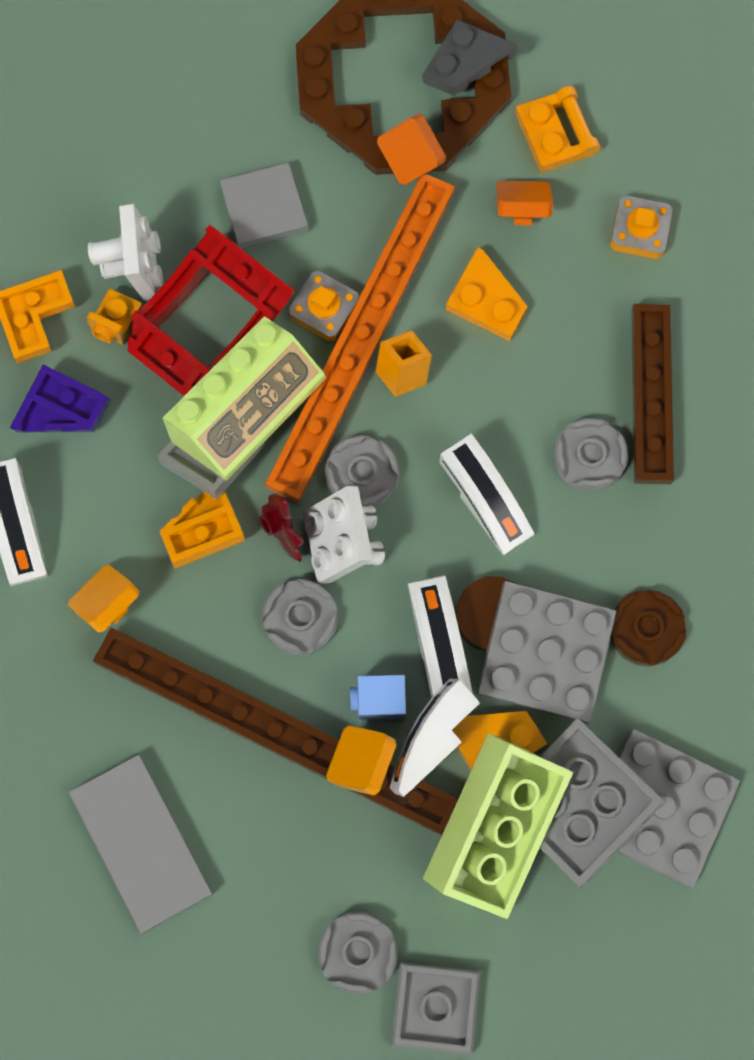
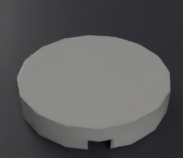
(590, 455)
(363, 464)
(300, 617)
(357, 953)

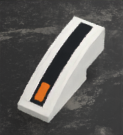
(486, 494)
(18, 530)
(438, 632)
(432, 735)

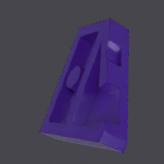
(59, 405)

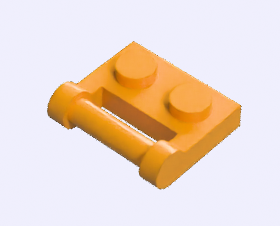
(546, 134)

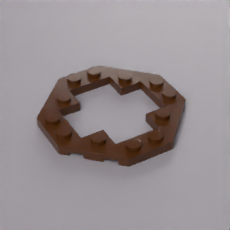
(352, 124)

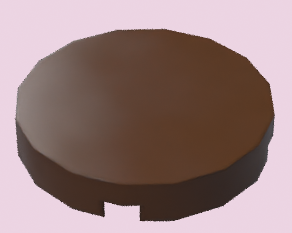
(477, 610)
(648, 628)

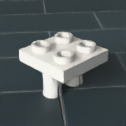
(131, 253)
(340, 535)

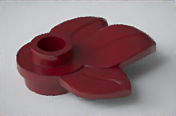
(278, 522)

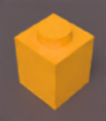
(403, 363)

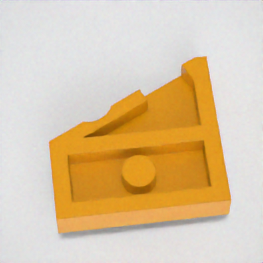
(487, 298)
(201, 529)
(510, 726)

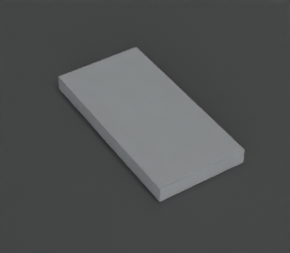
(140, 844)

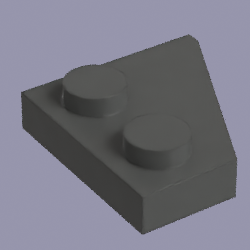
(465, 57)

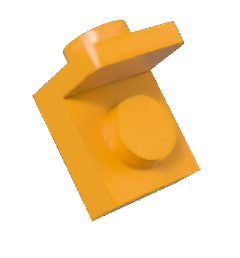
(113, 317)

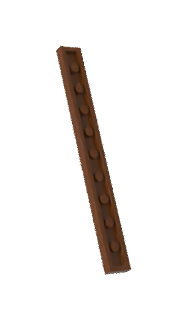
(258, 723)

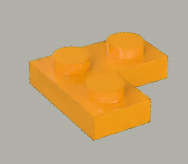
(24, 308)

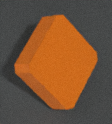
(411, 149)
(524, 200)

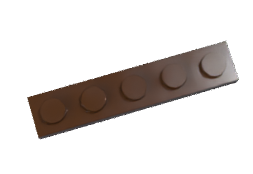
(652, 394)

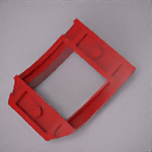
(233, 267)

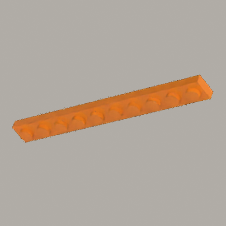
(360, 338)

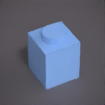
(379, 698)

